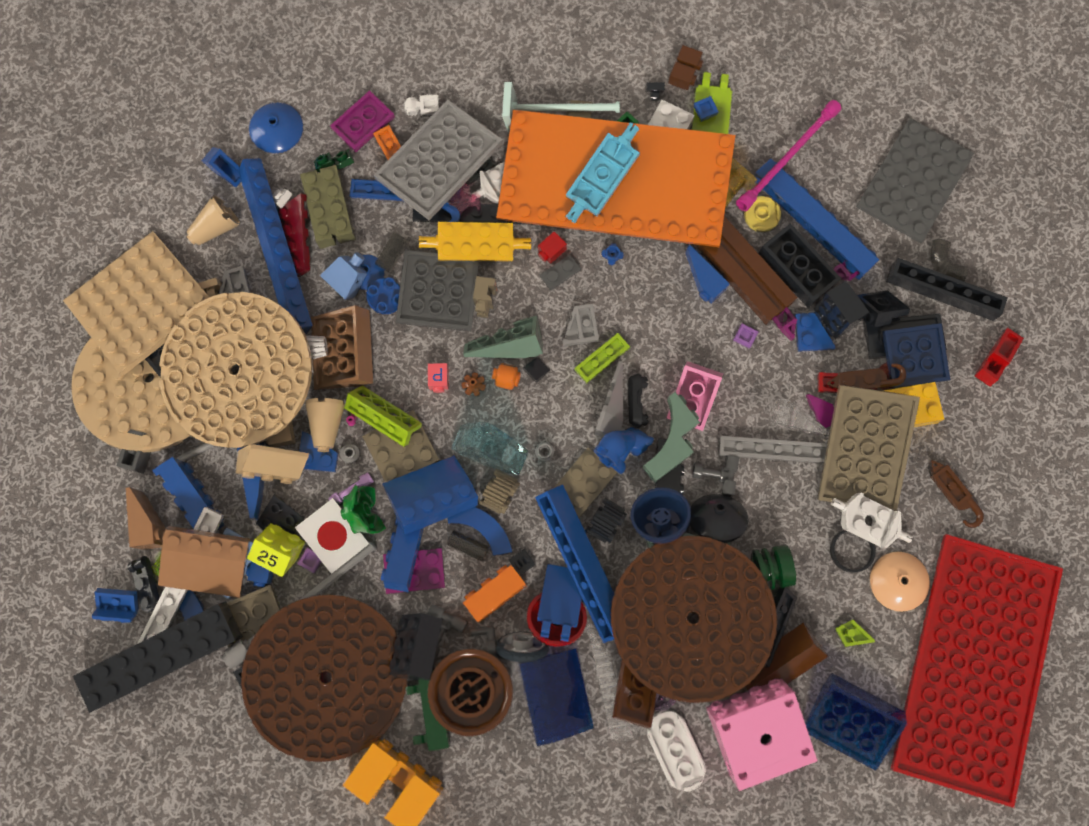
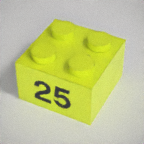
(276, 549)

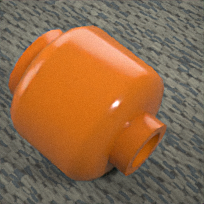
(506, 376)

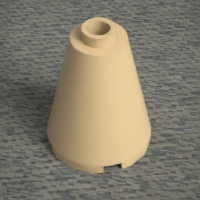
(212, 221)
(324, 421)

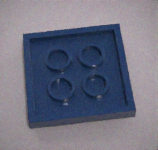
(919, 351)

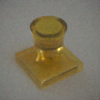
(739, 178)

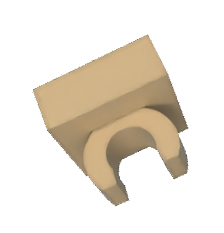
(211, 286)

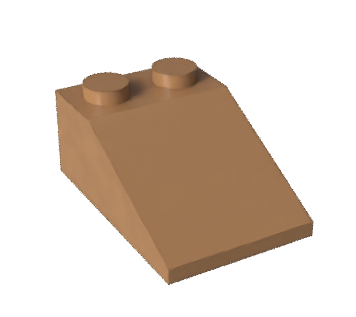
(144, 524)

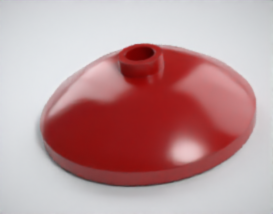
(555, 630)

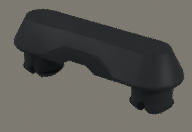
(635, 387)

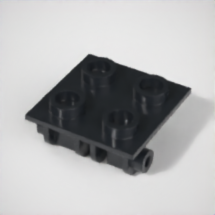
(279, 514)

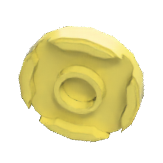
(763, 214)

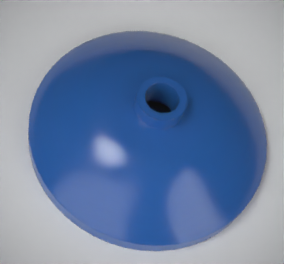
(278, 136)

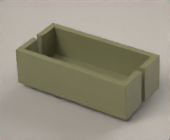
(327, 206)

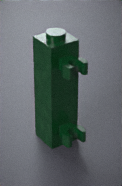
(436, 734)

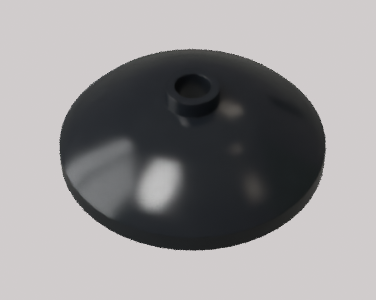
(719, 517)

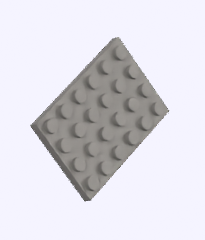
(438, 159)

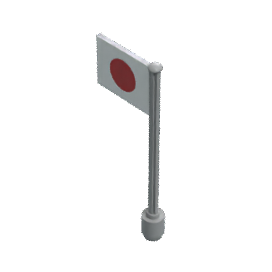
(336, 548)

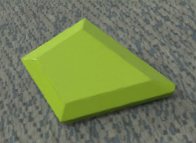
(853, 634)

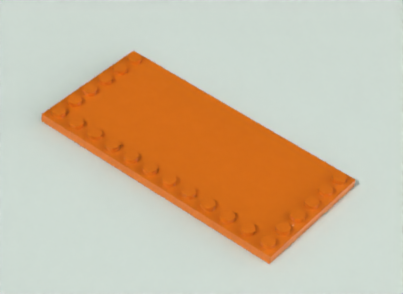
(667, 195)

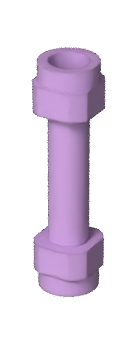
(365, 480)

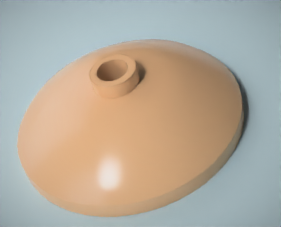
(887, 584)

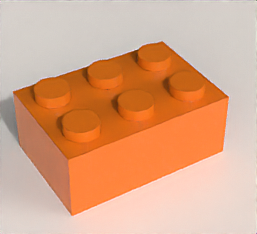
(494, 593)

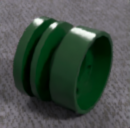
(776, 567)

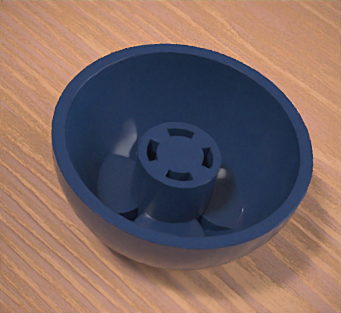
(660, 515)

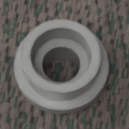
(544, 445)
(349, 459)

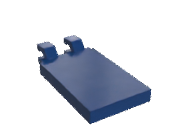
(559, 601)

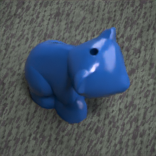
(618, 444)

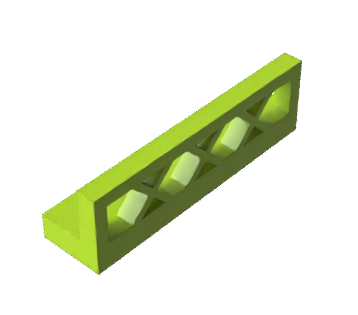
(379, 416)

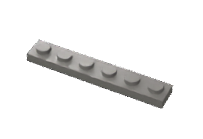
(772, 449)

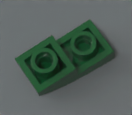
(341, 160)

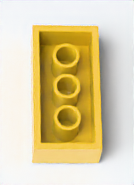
(929, 406)

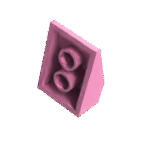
(699, 389)

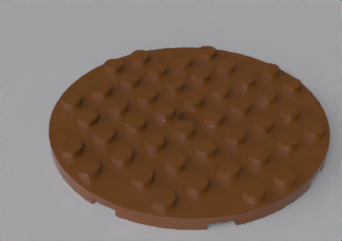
(701, 658)
(285, 687)

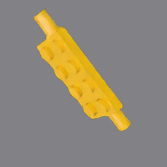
(474, 241)

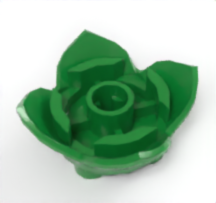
(358, 513)

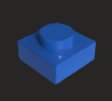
(705, 108)

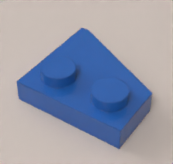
(318, 460)

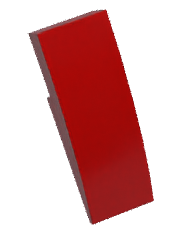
(999, 357)

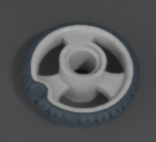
(522, 647)

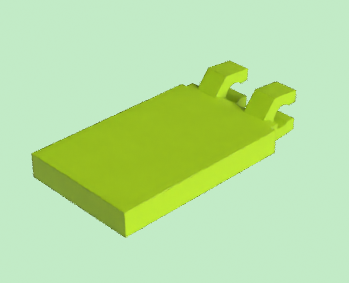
(722, 99)

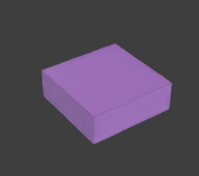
(745, 335)
(309, 560)

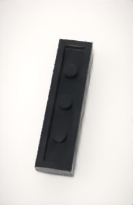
(784, 605)

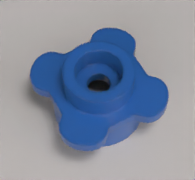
(612, 249)

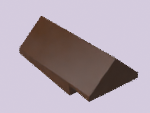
(794, 656)

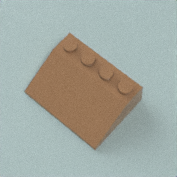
(348, 349)
(203, 561)

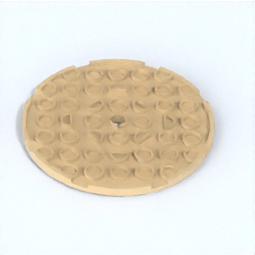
(270, 379)
(116, 403)

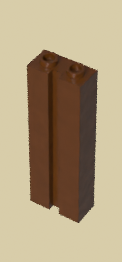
(749, 274)

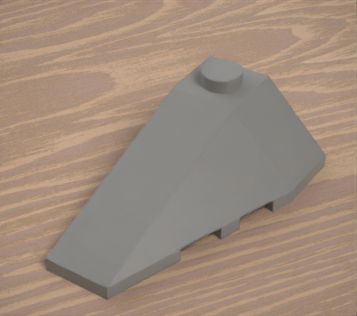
(612, 412)

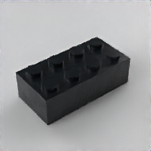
(799, 265)

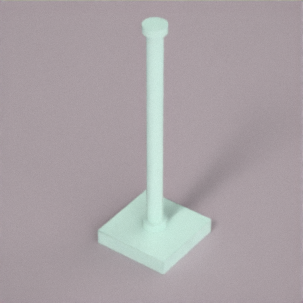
(510, 104)

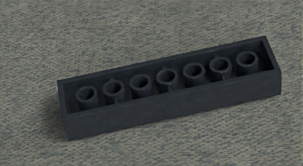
(157, 656)

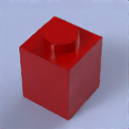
(551, 247)

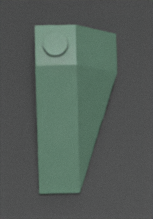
(517, 342)

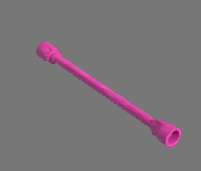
(747, 199)

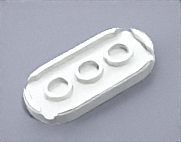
(676, 751)

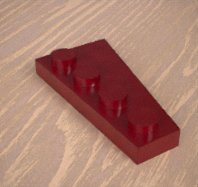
(293, 225)

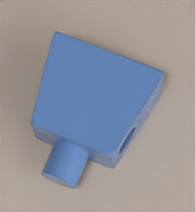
(346, 275)

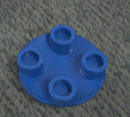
(383, 295)

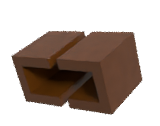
(684, 69)

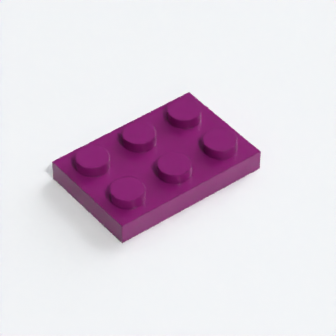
(362, 120)
(427, 571)

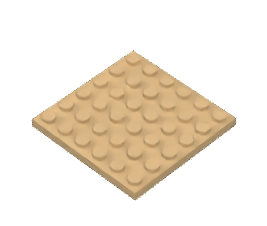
(135, 302)

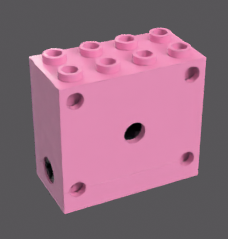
(761, 733)

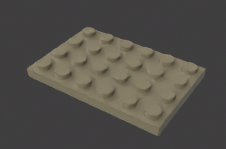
(868, 445)

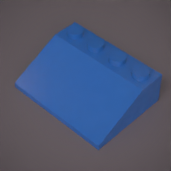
(430, 494)

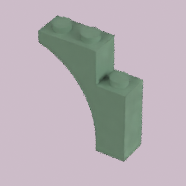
(675, 448)

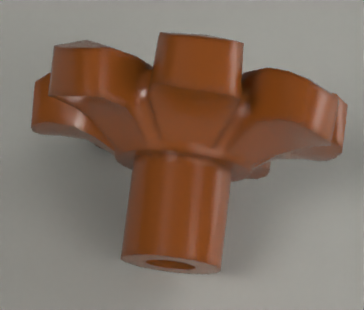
(470, 387)

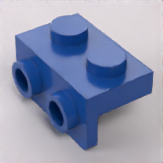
(115, 605)

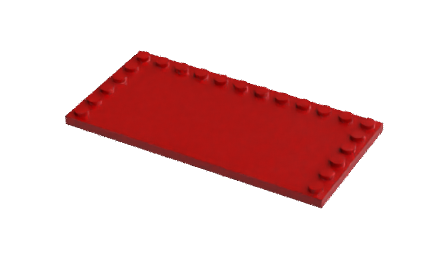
(978, 670)

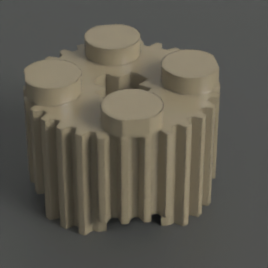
(498, 492)

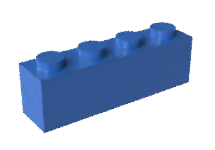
(401, 559)

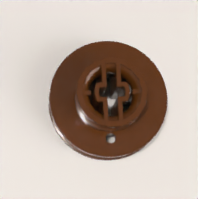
(453, 712)

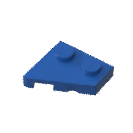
(811, 333)

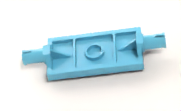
(603, 174)

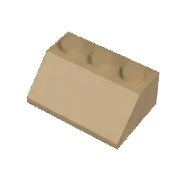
(270, 463)

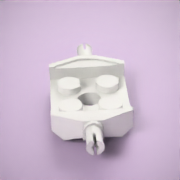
(491, 183)
(885, 525)

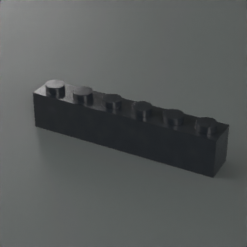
(946, 289)

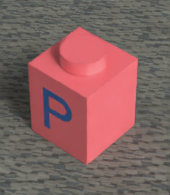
(438, 377)

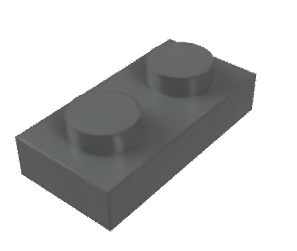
(560, 272)

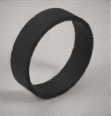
(833, 556)

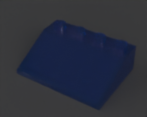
(555, 697)
(855, 721)

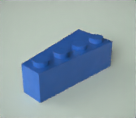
(186, 488)

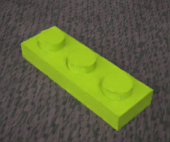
(602, 358)

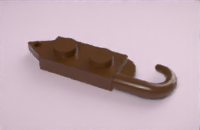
(868, 378)
(955, 491)

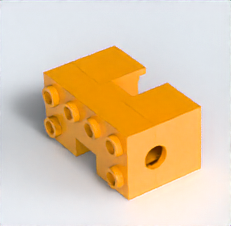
(385, 763)

